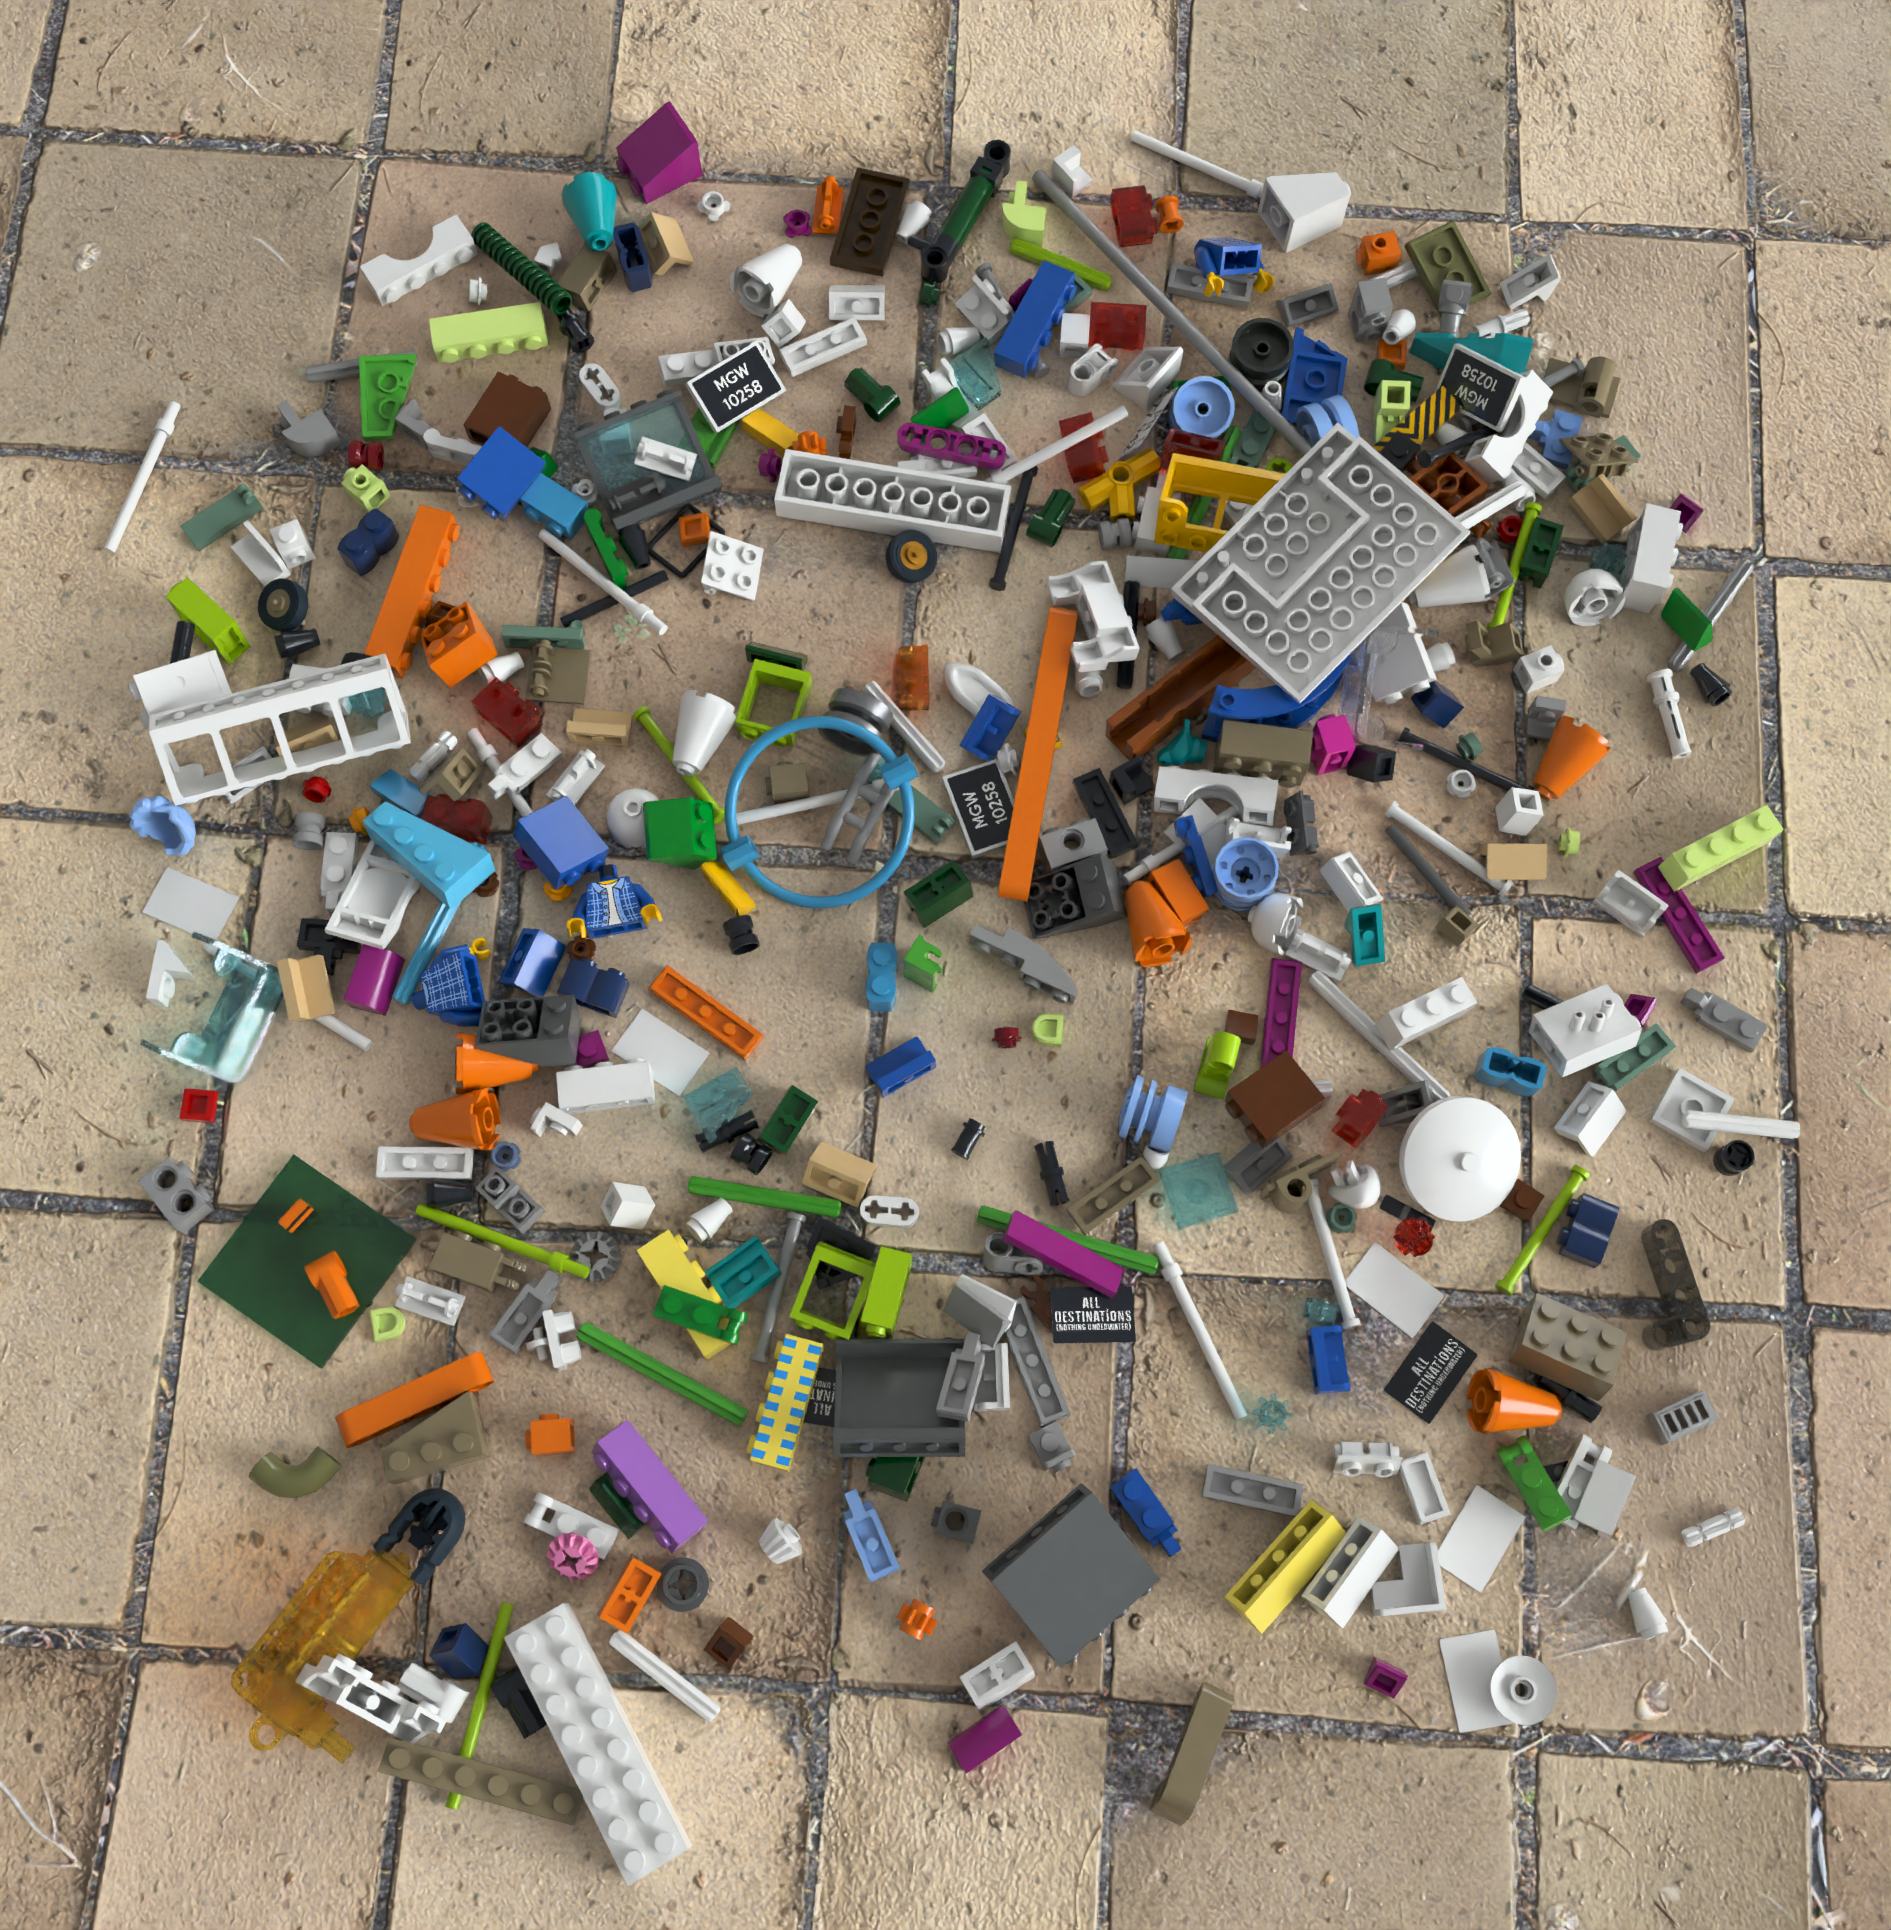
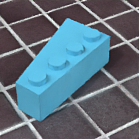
(431, 855)

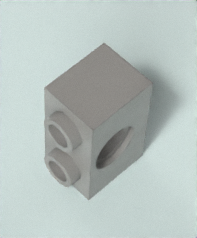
(1083, 832)

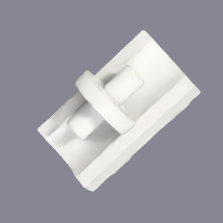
(561, 1353)

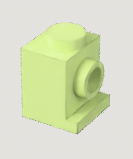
(365, 488)

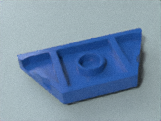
(1312, 375)

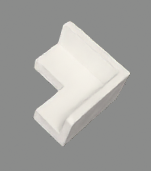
(1419, 1585)

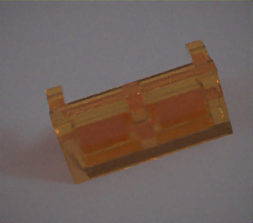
(912, 678)

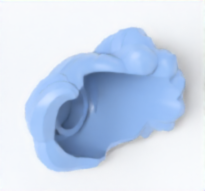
(165, 823)

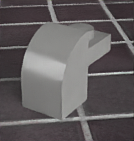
(308, 436)

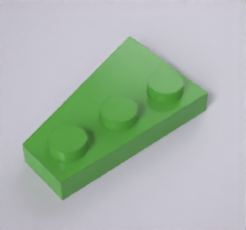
(383, 392)

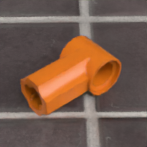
(329, 1278)

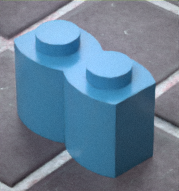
(881, 979)
(1517, 1075)

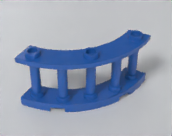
(1268, 705)

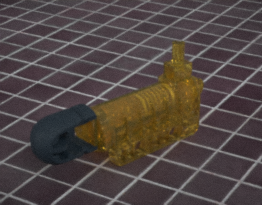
(342, 1623)

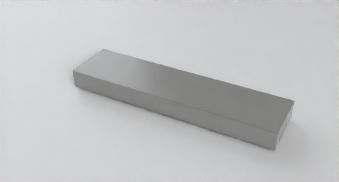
(1035, 1366)

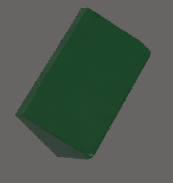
(775, 655)

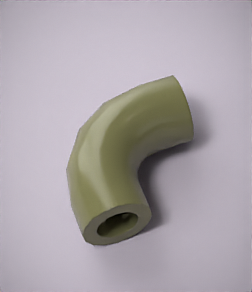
(294, 1480)

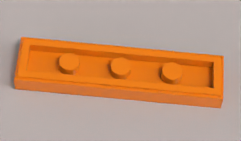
(706, 1012)

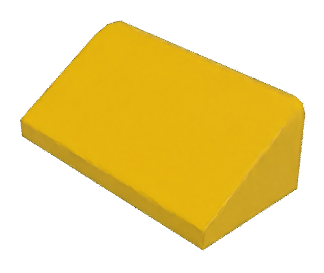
(769, 431)
(727, 888)

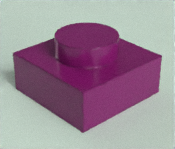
(591, 1050)

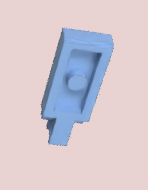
(869, 1537)

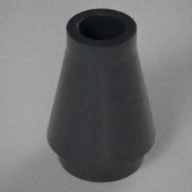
(635, 545)
(296, 642)
(1711, 686)
(447, 1193)

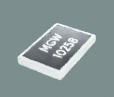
(1481, 386)
(735, 387)
(981, 806)

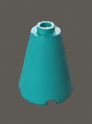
(592, 208)

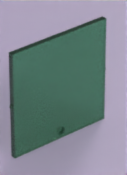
(264, 1263)

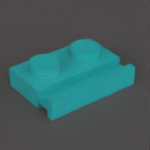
(743, 1272)

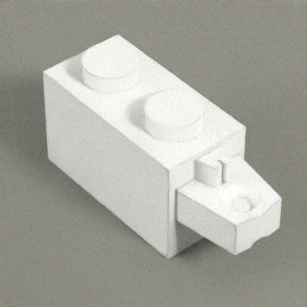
(1145, 529)

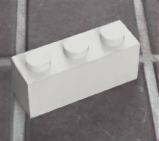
(1425, 1013)
(605, 1086)
(1350, 1572)

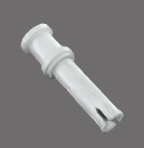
(1666, 700)

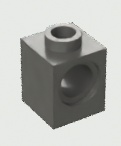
(971, 1519)

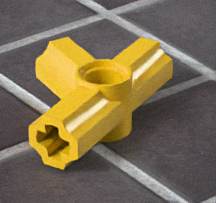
(1118, 493)

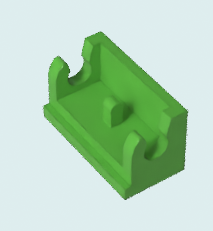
(918, 966)

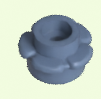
(505, 1148)

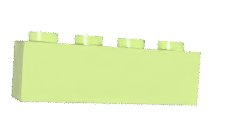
(488, 332)
(1720, 848)

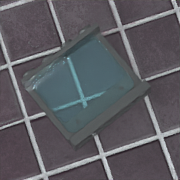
(613, 444)

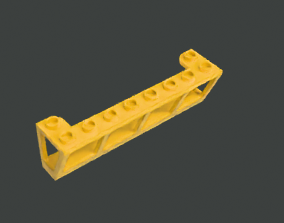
(1207, 479)

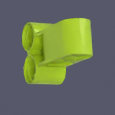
(1217, 1064)

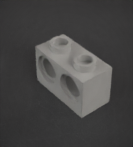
(1370, 309)
(171, 1199)

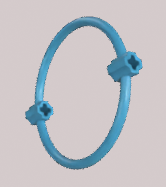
(896, 772)

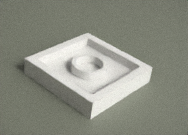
(1684, 1094)

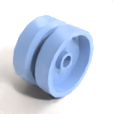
(1203, 394)
(1317, 419)

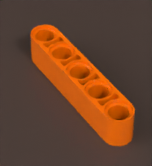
(413, 1399)

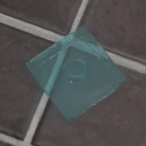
(1198, 1191)

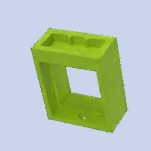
(211, 622)
(776, 676)
(842, 1260)
(886, 1292)

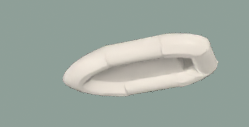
(971, 686)

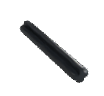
(1131, 601)

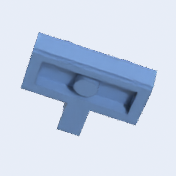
(1549, 432)

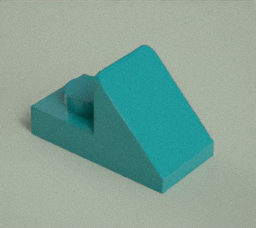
(1366, 934)

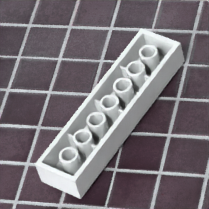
(892, 500)
(598, 1743)

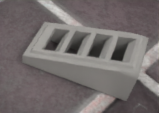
(1661, 1427)

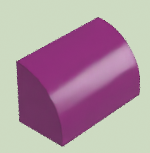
(374, 980)
(984, 1738)

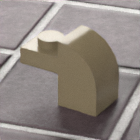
(1493, 645)

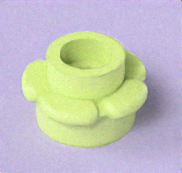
(1569, 842)

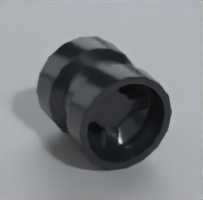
(741, 934)
(1739, 1153)
(751, 1154)

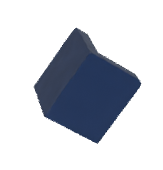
(1437, 704)
(459, 1651)

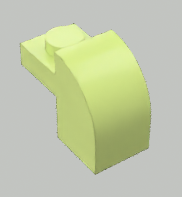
(1023, 220)
(1390, 406)

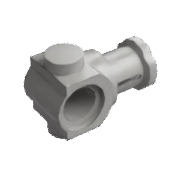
(1453, 303)

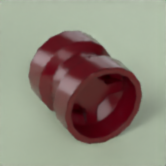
(369, 455)

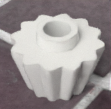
(780, 1541)

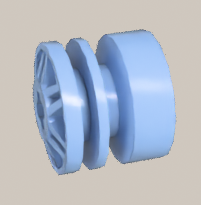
(1248, 858)
(1152, 1113)

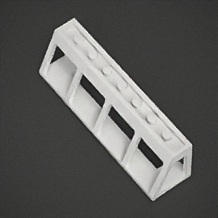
(270, 701)

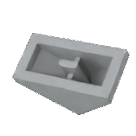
(1405, 1103)

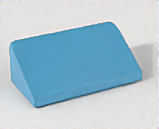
(400, 792)

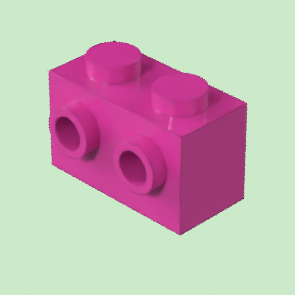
(1331, 744)

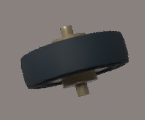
(282, 605)

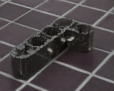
(1667, 1283)

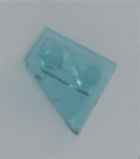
(977, 375)
(717, 1101)

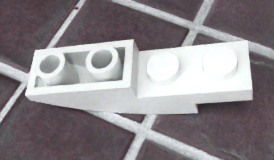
(683, 367)

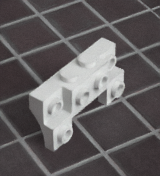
(1101, 614)
(352, 1689)

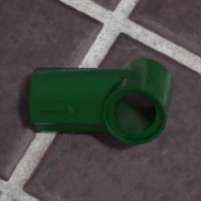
(1385, 370)
(876, 399)
(1048, 524)

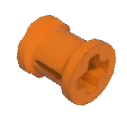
(1169, 214)

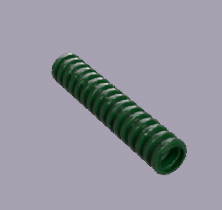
(521, 268)

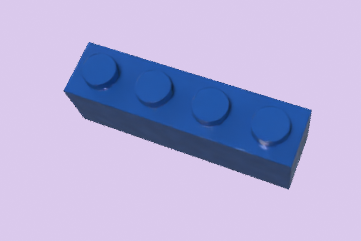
(1034, 319)

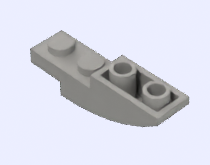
(1037, 966)

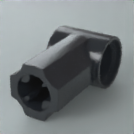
(516, 1696)

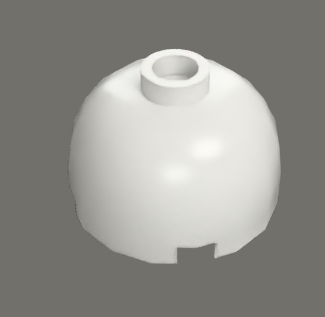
(1592, 597)
(626, 817)
(1275, 921)

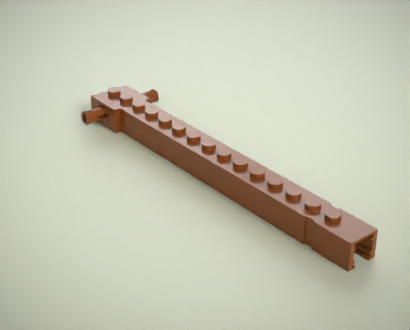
(1194, 681)

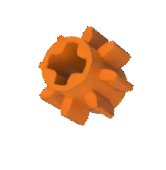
(811, 443)
(917, 1619)

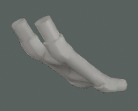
(843, 813)

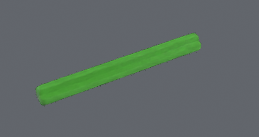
(764, 1196)

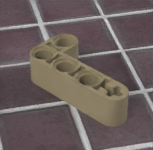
(1193, 1756)

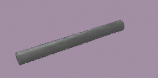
(1425, 868)

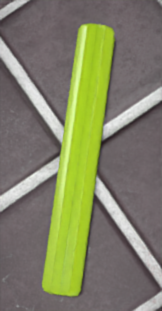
(1038, 255)

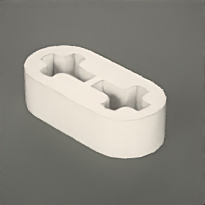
(604, 384)
(888, 1219)

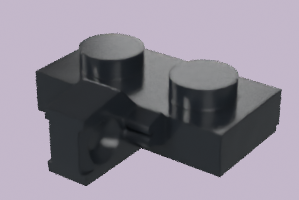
(314, 938)

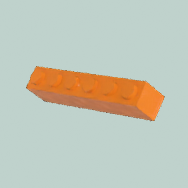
(413, 587)

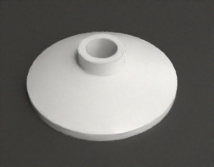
(1539, 1690)

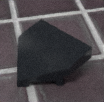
(840, 1238)

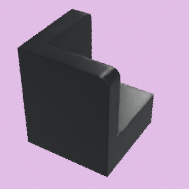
(1372, 763)
(1130, 780)

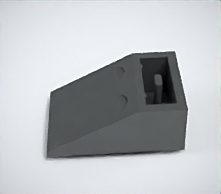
(1075, 898)
(531, 1029)

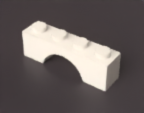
(394, 278)
(1494, 455)
(1181, 787)

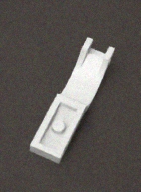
(974, 422)

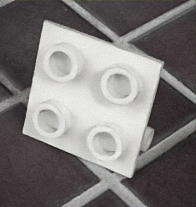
(731, 566)

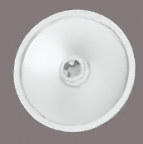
(1459, 1158)

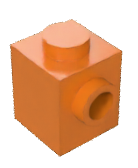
(1378, 253)
(551, 1436)

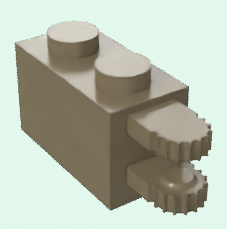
(474, 1263)

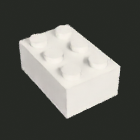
(1650, 557)

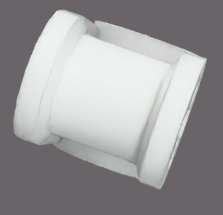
(1094, 368)

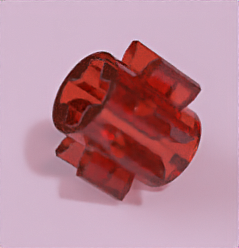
(1414, 1237)

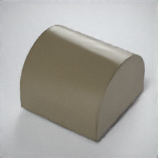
(1456, 926)

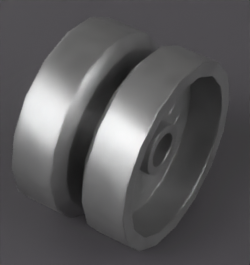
(859, 709)

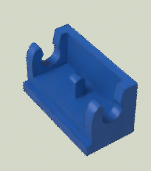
(990, 728)
(1327, 1359)

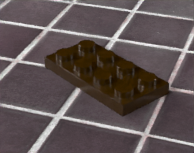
(870, 222)

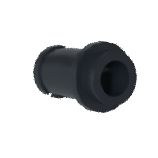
(968, 1138)

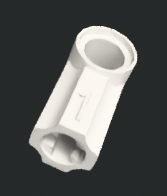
(439, 1692)

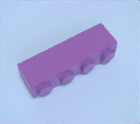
(649, 1487)

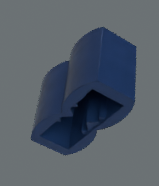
(632, 257)
(368, 542)
(594, 987)
(1588, 1230)

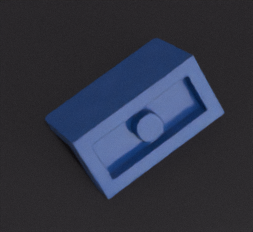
(532, 962)
(901, 1066)

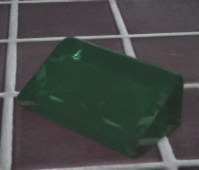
(616, 1506)

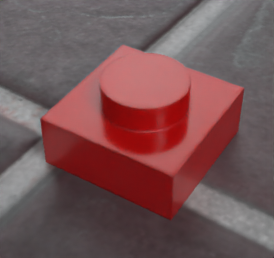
(199, 1105)

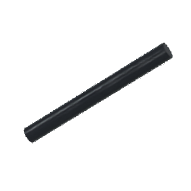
(608, 601)

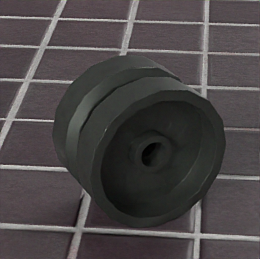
(1262, 351)

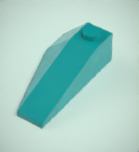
(1505, 348)

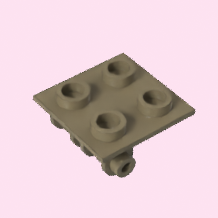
(1599, 455)
(557, 674)

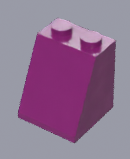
(659, 155)

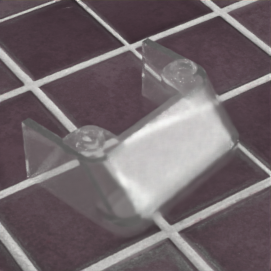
(1358, 684)

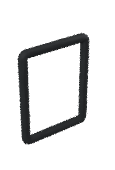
(664, 530)

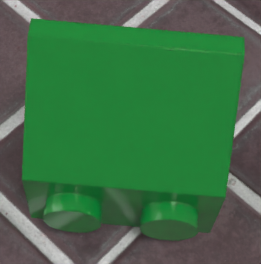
(680, 832)

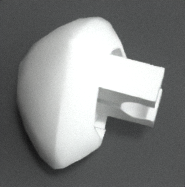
(1356, 1187)

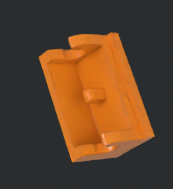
(1179, 892)
(629, 1594)

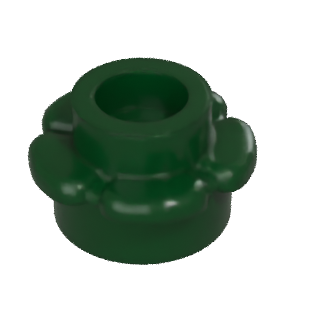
(930, 294)

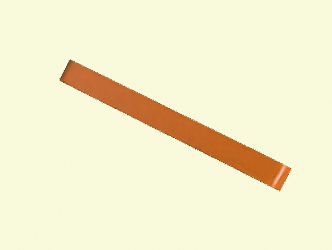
(1038, 755)

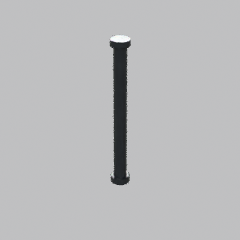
(1427, 457)
(998, 581)
(1460, 762)

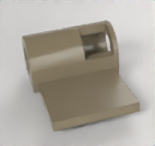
(1575, 390)
(1297, 1181)

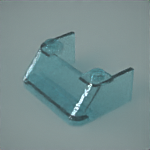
(237, 1019)

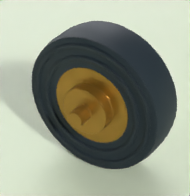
(911, 556)

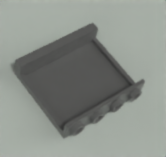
(890, 1399)
(1071, 1575)

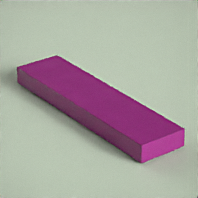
(1681, 919)
(1280, 1009)
(1063, 1254)

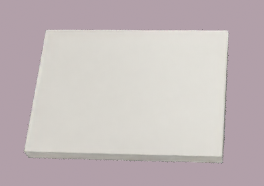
(1319, 562)

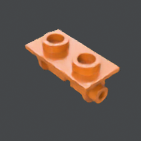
(828, 207)

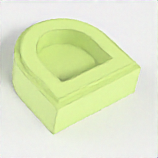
(1048, 1029)
(386, 1323)

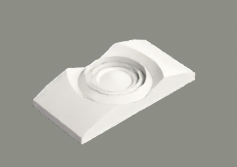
(373, 900)

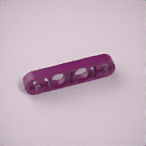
(950, 451)

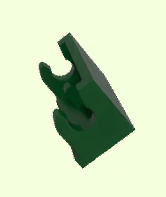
(1540, 551)
(939, 893)
(787, 1120)

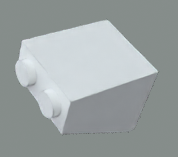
(1303, 206)

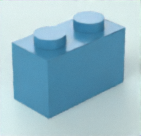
(554, 507)

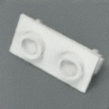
(665, 459)
(576, 777)
(1318, 955)
(429, 1300)
(1381, 1460)

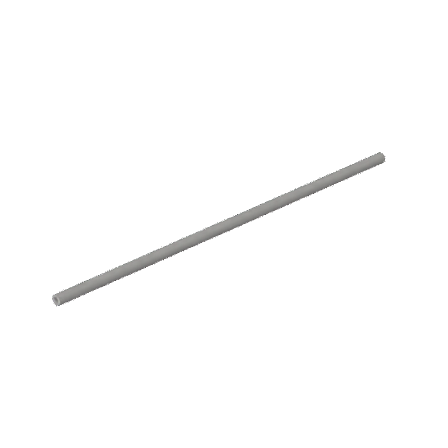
(1172, 313)

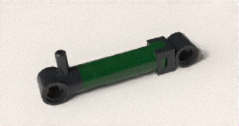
(984, 183)

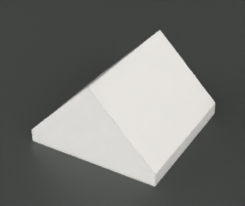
(1149, 374)

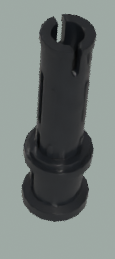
(572, 327)

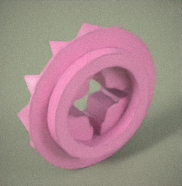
(575, 1546)

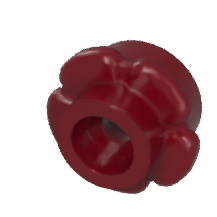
(1006, 1037)

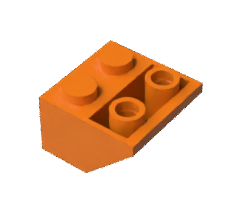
(457, 645)

